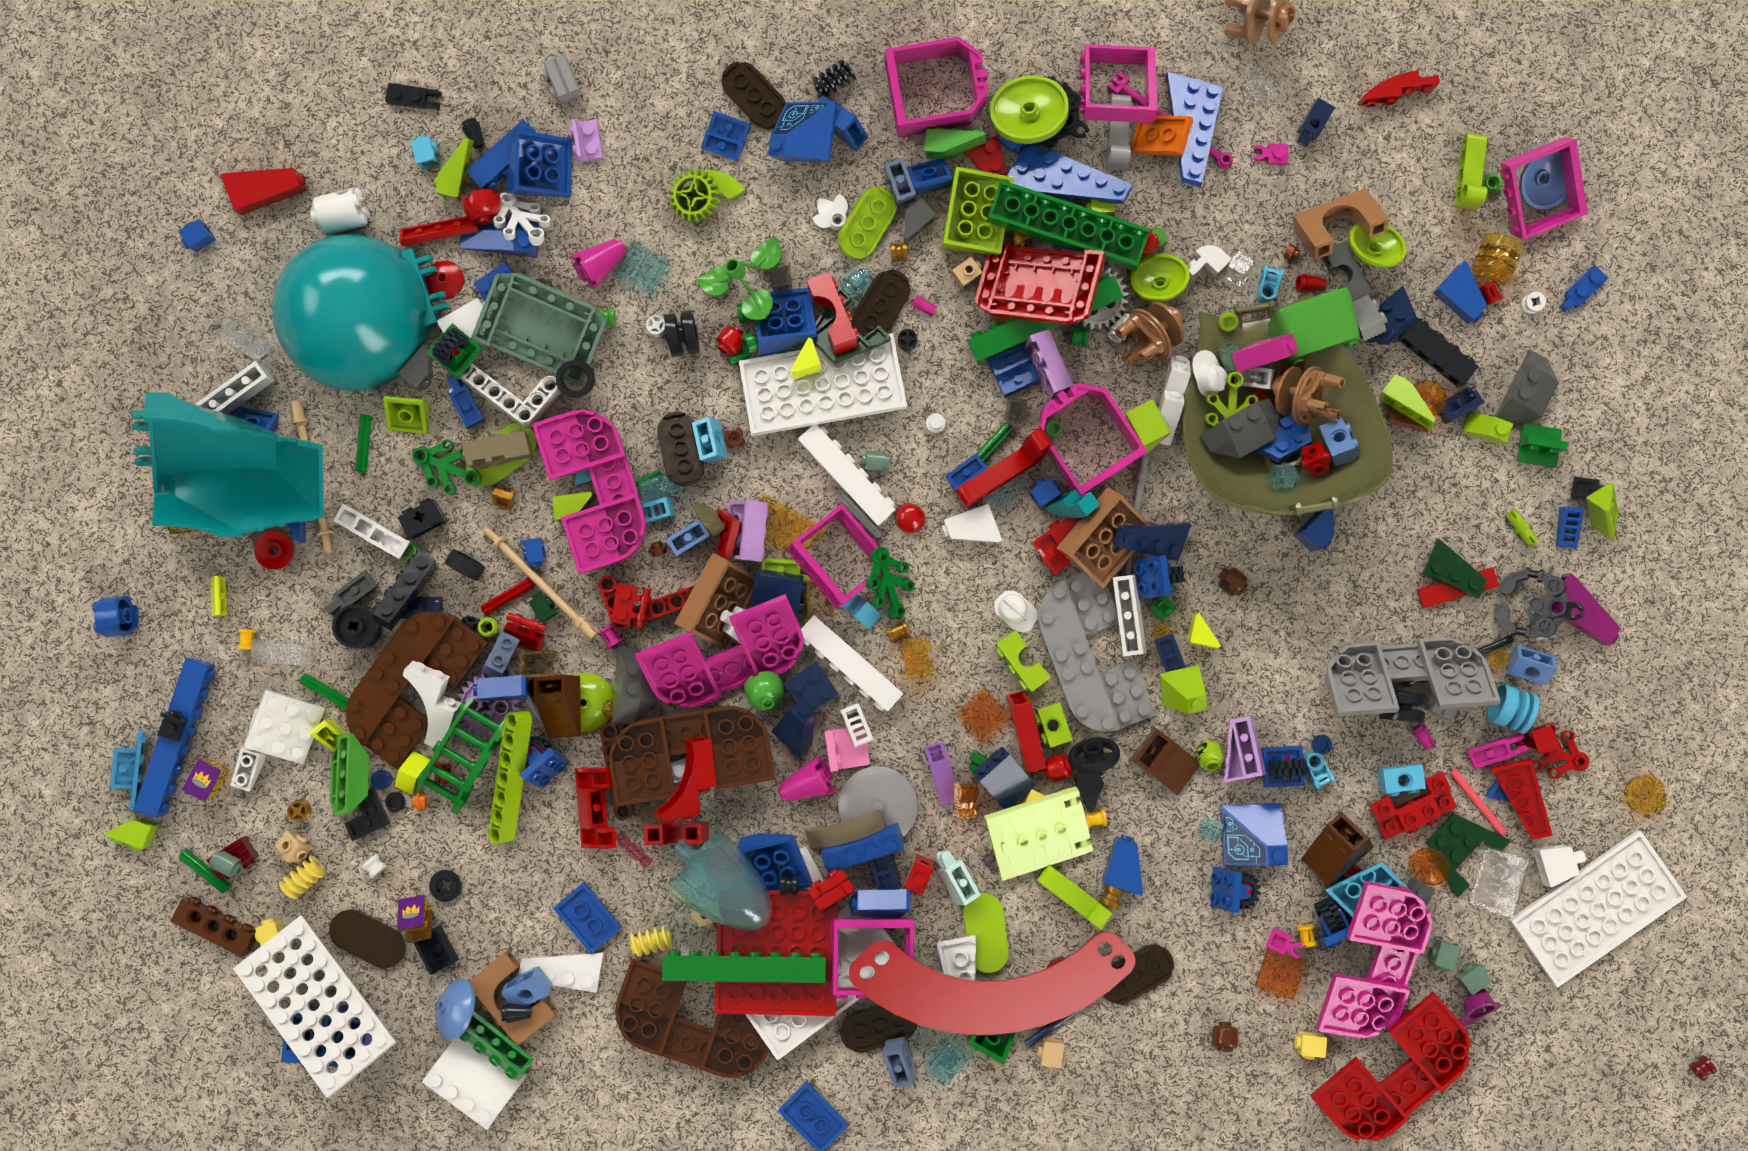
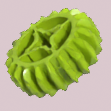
(693, 203)

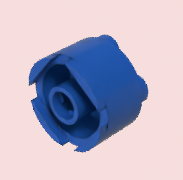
(115, 616)

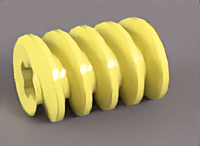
(303, 879)
(652, 941)

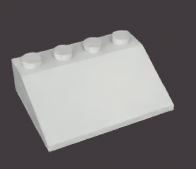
(471, 1082)

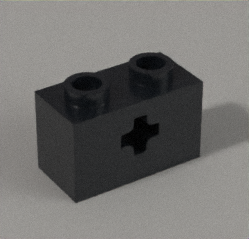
(433, 518)

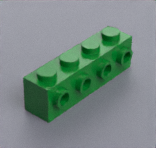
(496, 1047)

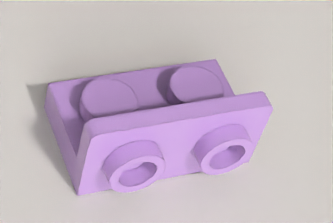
(587, 140)

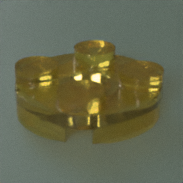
(1656, 793)

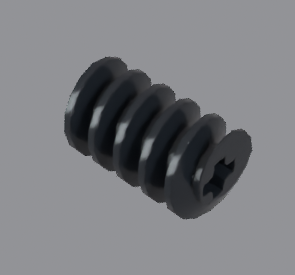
(833, 77)

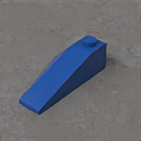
(491, 240)

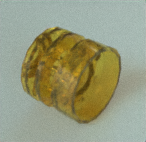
(1497, 257)

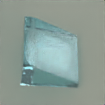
(1209, 829)

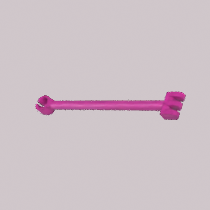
(1121, 86)

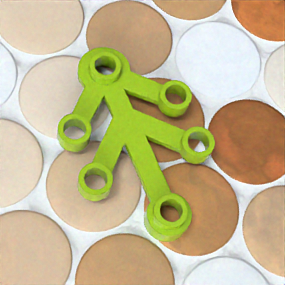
(1232, 399)

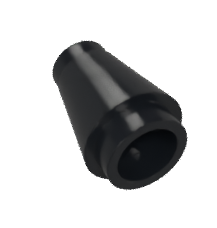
(472, 130)
(515, 1012)

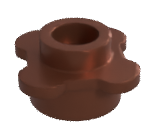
(1292, 253)
(734, 433)
(658, 548)

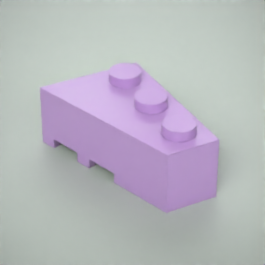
(1244, 751)

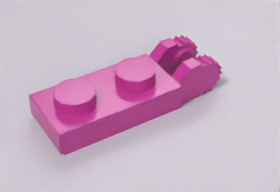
(1495, 751)

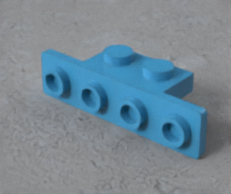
(126, 768)

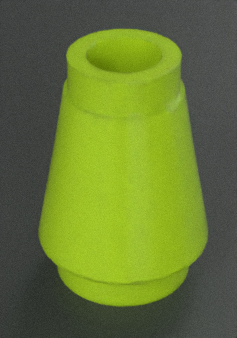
(483, 627)

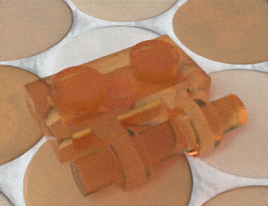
(964, 796)

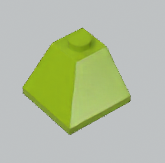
(1183, 690)

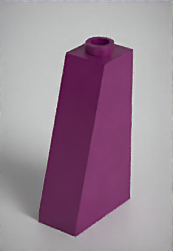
(1595, 621)

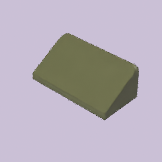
(709, 518)

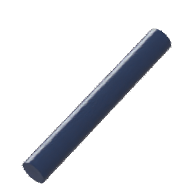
(1046, 1030)

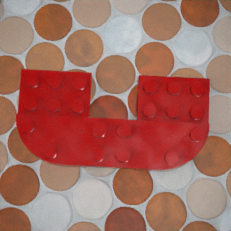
(1375, 1110)

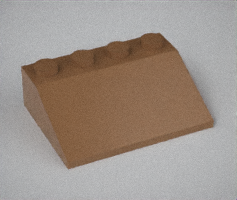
(1092, 538)
(717, 589)

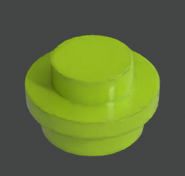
(1228, 321)

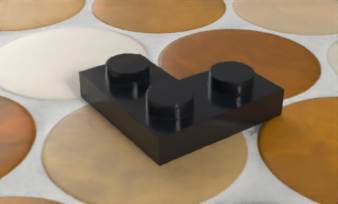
(372, 817)

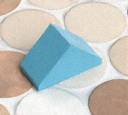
(862, 611)

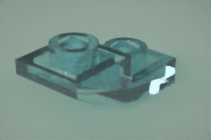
(656, 487)

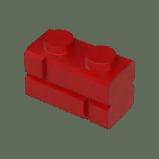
(831, 890)

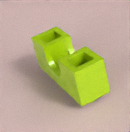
(1030, 677)

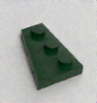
(1453, 571)

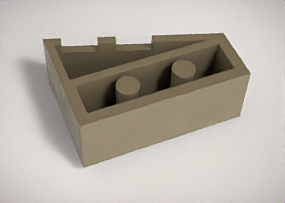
(497, 450)

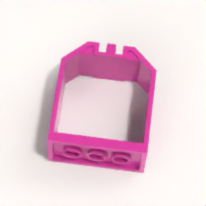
(930, 50)
(1062, 401)

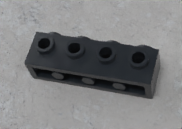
(1438, 352)
(404, 590)

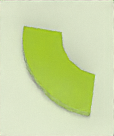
(727, 184)

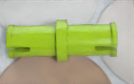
(1521, 527)

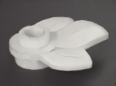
(830, 211)

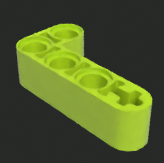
(1469, 190)
(1075, 897)

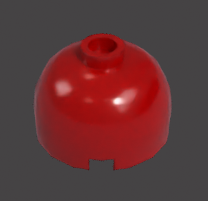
(481, 205)

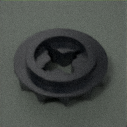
(436, 883)

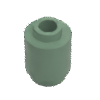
(1226, 357)
(875, 461)
(225, 863)

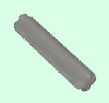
(860, 515)

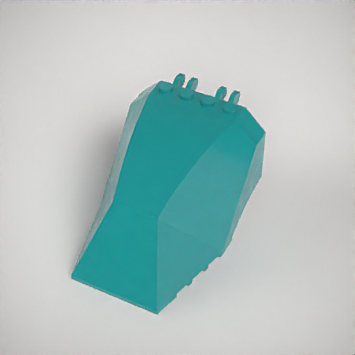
(225, 471)

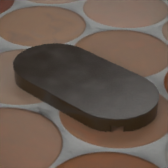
(753, 94)
(881, 302)
(679, 449)
(367, 938)
(1150, 971)
(872, 1027)

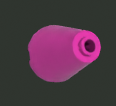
(598, 261)
(808, 782)

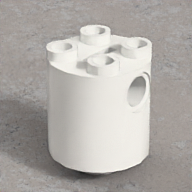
(339, 211)

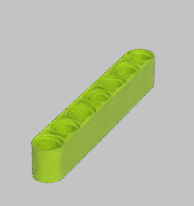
(508, 779)

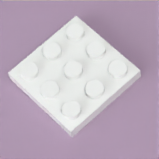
(283, 727)

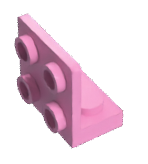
(842, 750)

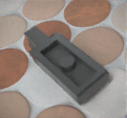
(352, 592)

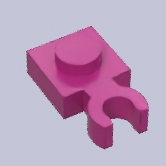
(1275, 153)
(1281, 943)

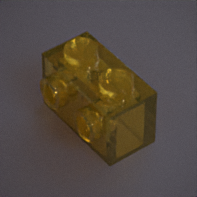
(916, 657)

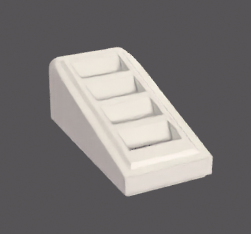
(850, 710)

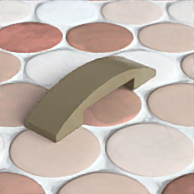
(845, 831)

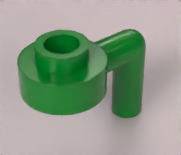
(749, 345)

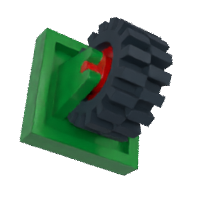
(455, 351)

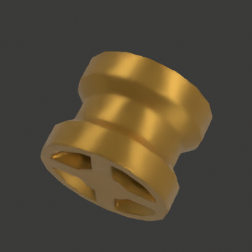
(899, 252)
(295, 810)

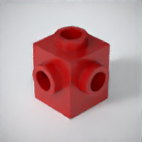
(1316, 459)

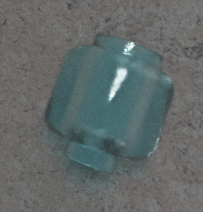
(856, 281)
(1283, 477)

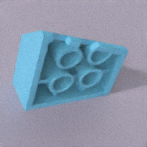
(1348, 891)

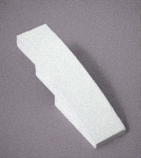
(371, 531)

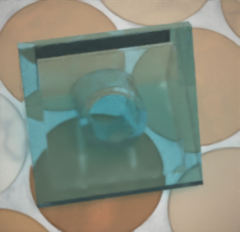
(947, 1059)

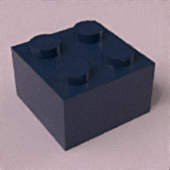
(812, 687)

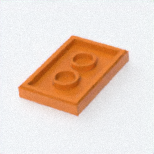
(1163, 137)

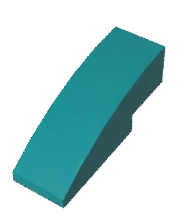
(1073, 504)

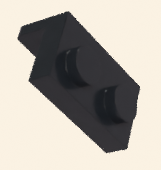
(437, 951)

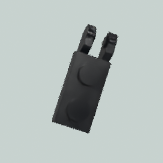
(411, 96)

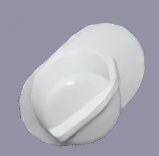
(1208, 373)
(1015, 611)

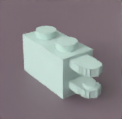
(956, 878)

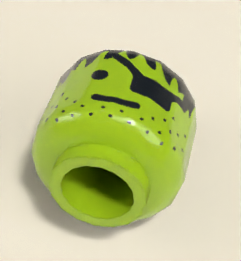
(1210, 755)

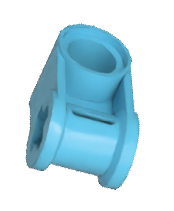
(1270, 281)
(1319, 773)

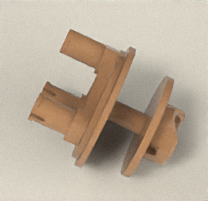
(1256, 15)
(1153, 332)
(1305, 394)

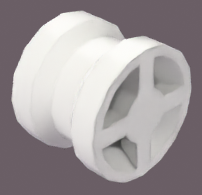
(1528, 303)
(654, 323)
(374, 866)

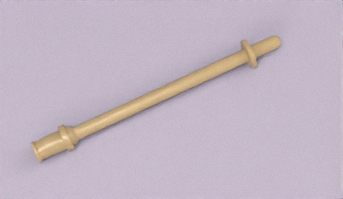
(300, 422)
(580, 622)

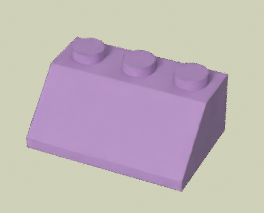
(752, 529)

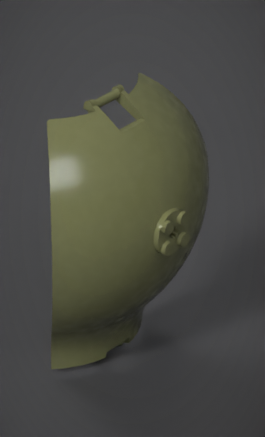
(1245, 481)

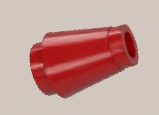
(1309, 283)

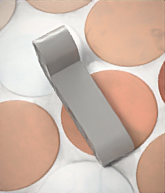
(1118, 138)

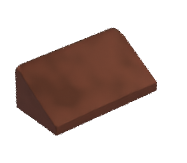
(1397, 418)

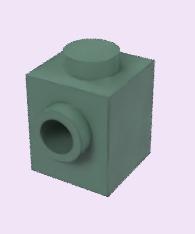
(1444, 955)
(1473, 977)

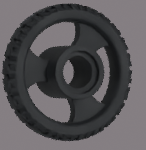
(1094, 757)

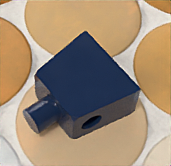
(1317, 116)

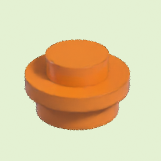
(420, 801)

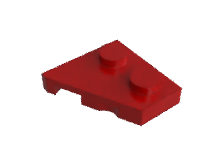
(988, 157)

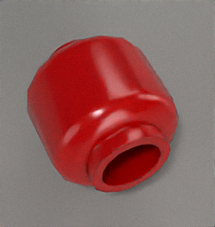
(729, 340)
(1058, 768)

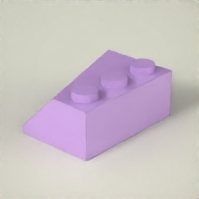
(1048, 363)

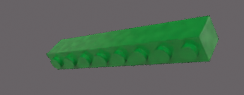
(1016, 331)
(744, 968)

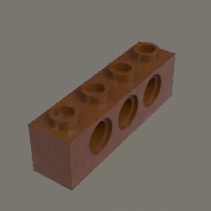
(186, 917)

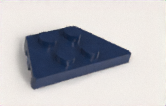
(1399, 317)

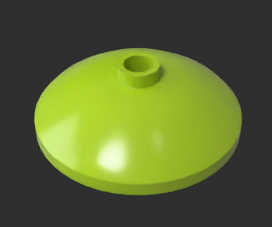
(1380, 251)
(1160, 277)
(596, 692)

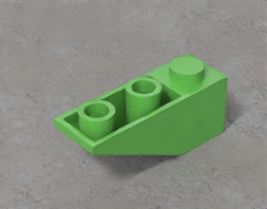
(948, 143)

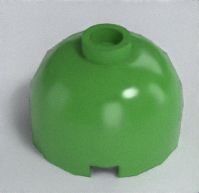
(764, 691)

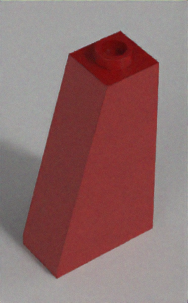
(261, 188)
(1026, 731)

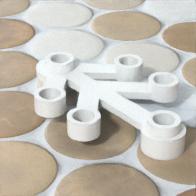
(510, 203)

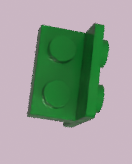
(1540, 445)

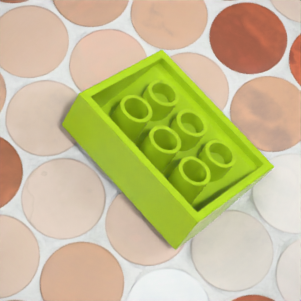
(968, 211)

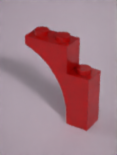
(697, 777)

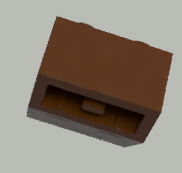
(559, 704)
(1165, 761)
(1337, 849)

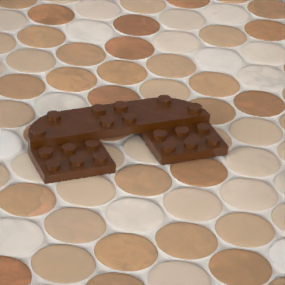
(375, 708)
(643, 749)
(649, 1022)

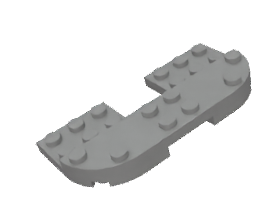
(1364, 674)
(1095, 698)

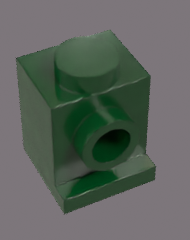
(543, 606)

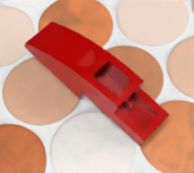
(1396, 86)

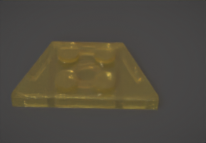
(786, 524)

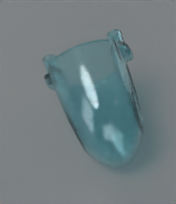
(721, 884)

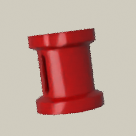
(1491, 292)

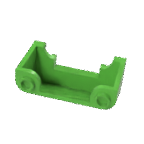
(1317, 324)

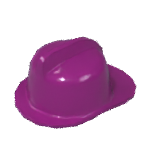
(1477, 1007)

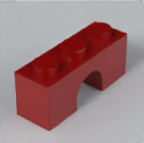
(662, 834)

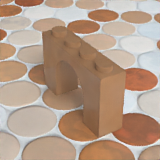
(1356, 206)
(486, 989)

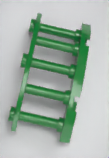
(475, 768)

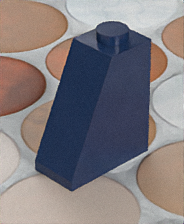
(796, 728)

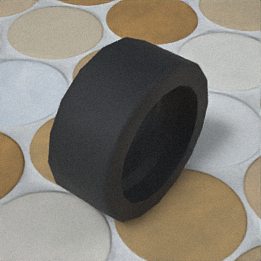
(560, 378)
(465, 564)

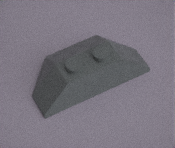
(1529, 391)
(1243, 431)
(631, 691)

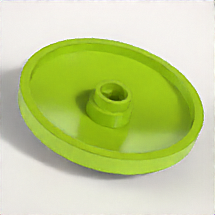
(1029, 109)

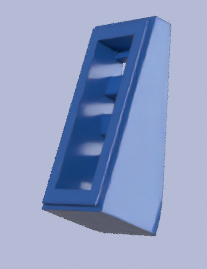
(1577, 522)

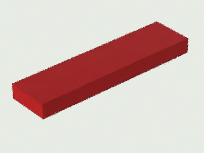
(437, 230)
(1441, 593)

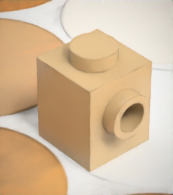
(967, 272)
(1050, 1053)

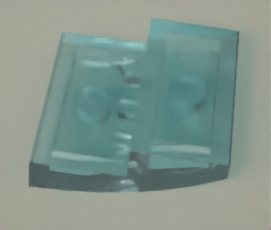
(642, 268)

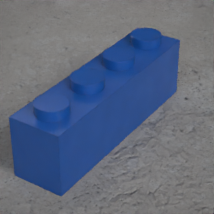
(495, 162)
(865, 849)

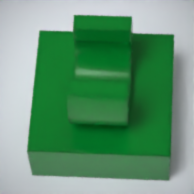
(1162, 607)
(977, 759)

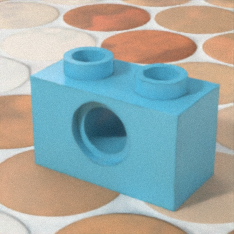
(709, 440)
(1413, 779)

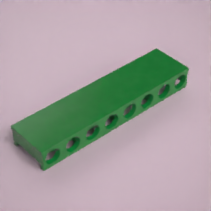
(1067, 226)

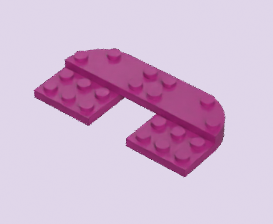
(617, 525)
(682, 675)
(1401, 928)

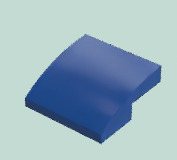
(725, 136)
(1014, 370)
(965, 472)

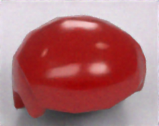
(909, 518)

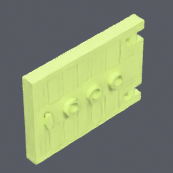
(1038, 833)

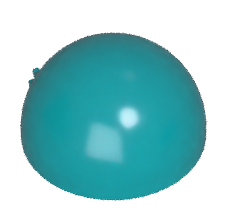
(354, 310)

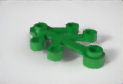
(443, 465)
(886, 582)

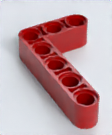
(1029, 454)
(667, 602)

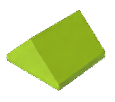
(407, 414)
(1148, 424)
(1604, 510)

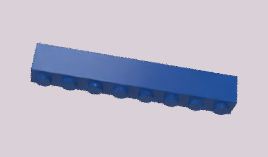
(169, 754)

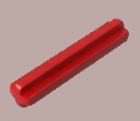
(507, 596)

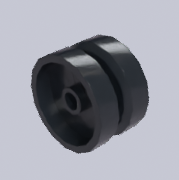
(681, 333)
(353, 636)
(1406, 700)

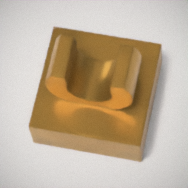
(503, 498)

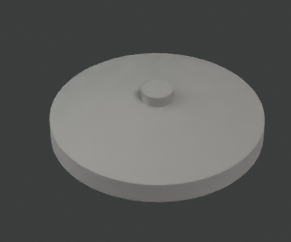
(879, 789)

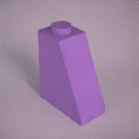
(941, 772)

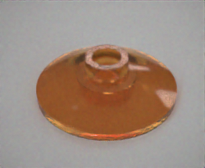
(1434, 392)
(1426, 873)

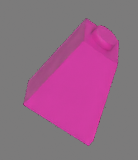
(1264, 352)

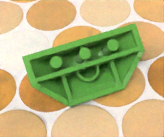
(348, 775)

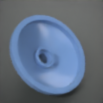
(1551, 187)
(455, 1009)

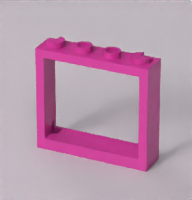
(1119, 55)
(1573, 182)
(815, 571)
(906, 923)

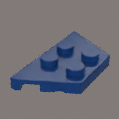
(1288, 439)

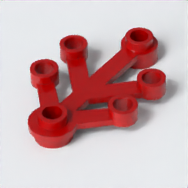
(1560, 754)

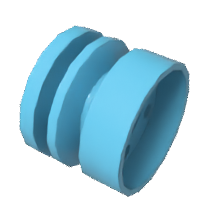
(1515, 709)

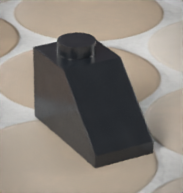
(1089, 787)

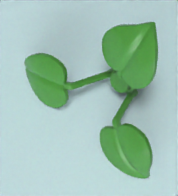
(717, 279)

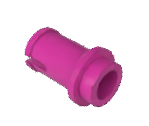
(923, 305)
(1423, 736)

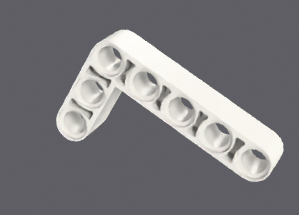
(505, 397)

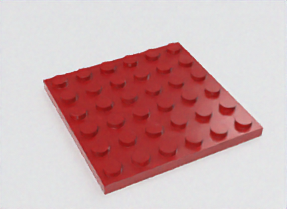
(793, 928)

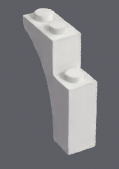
(1173, 393)
(440, 709)

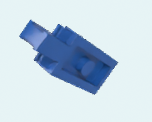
(1583, 288)
(464, 403)

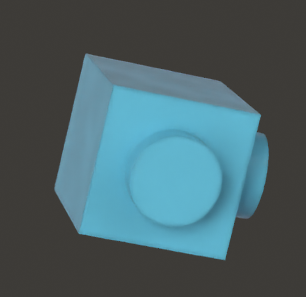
(425, 151)

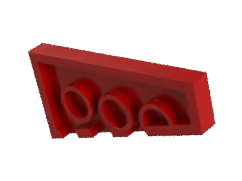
(1523, 791)

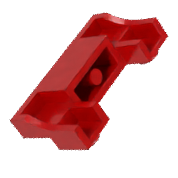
(1047, 544)
(592, 807)
(1415, 812)

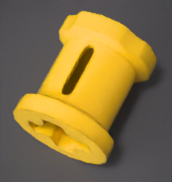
(246, 637)
(1096, 818)
(1307, 934)

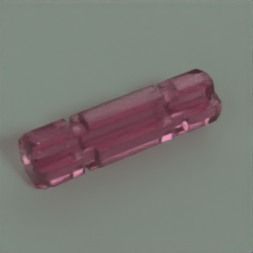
(634, 851)

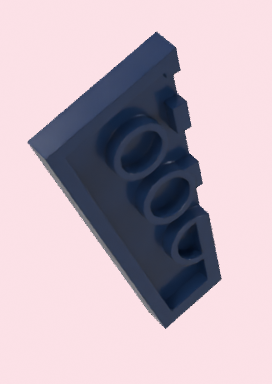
(1153, 538)

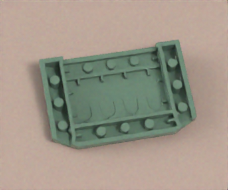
(539, 324)

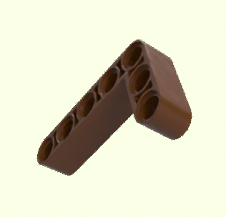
(606, 745)

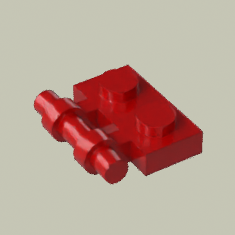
(624, 605)
(527, 637)

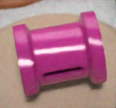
(610, 636)

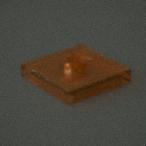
(983, 714)
(1280, 974)

